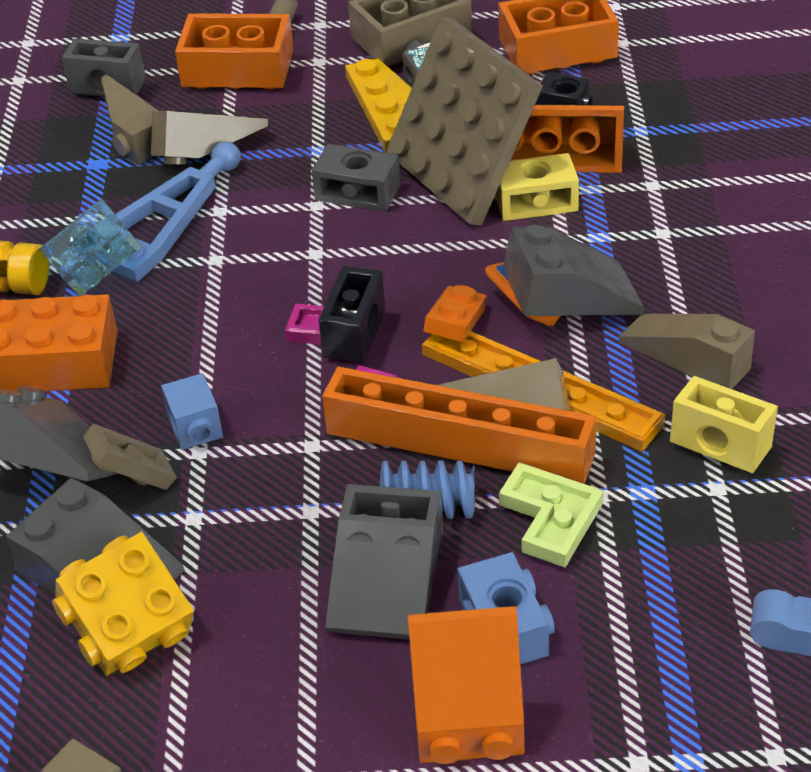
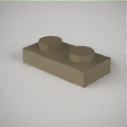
(129, 457)

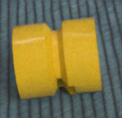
(23, 268)

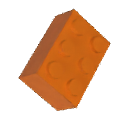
(557, 33)
(235, 51)
(57, 342)

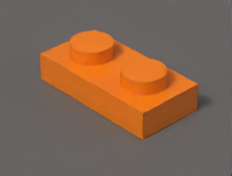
(455, 313)

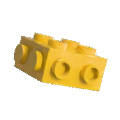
(122, 604)

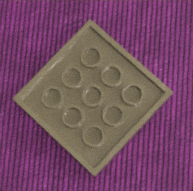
(463, 120)

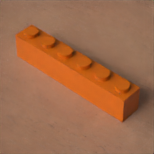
(458, 424)

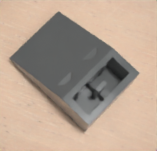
(383, 560)

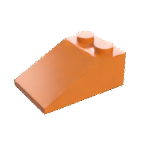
(467, 684)

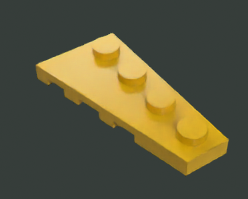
(379, 94)

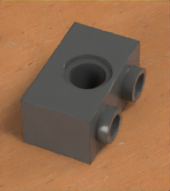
(90, 60)
(356, 177)

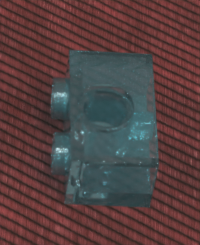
(90, 247)

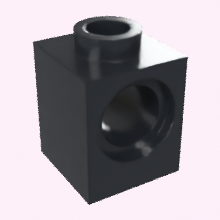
(564, 90)

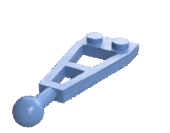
(224, 157)

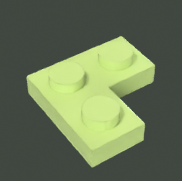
(560, 509)

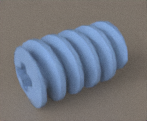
(455, 487)

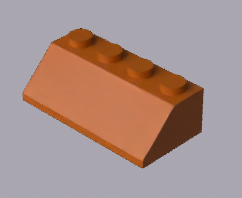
(586, 132)

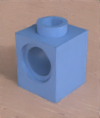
(192, 411)

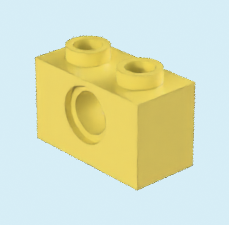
(538, 187)
(723, 424)

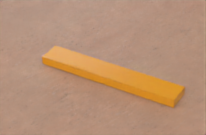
(615, 414)

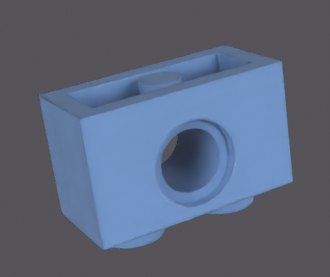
(504, 584)

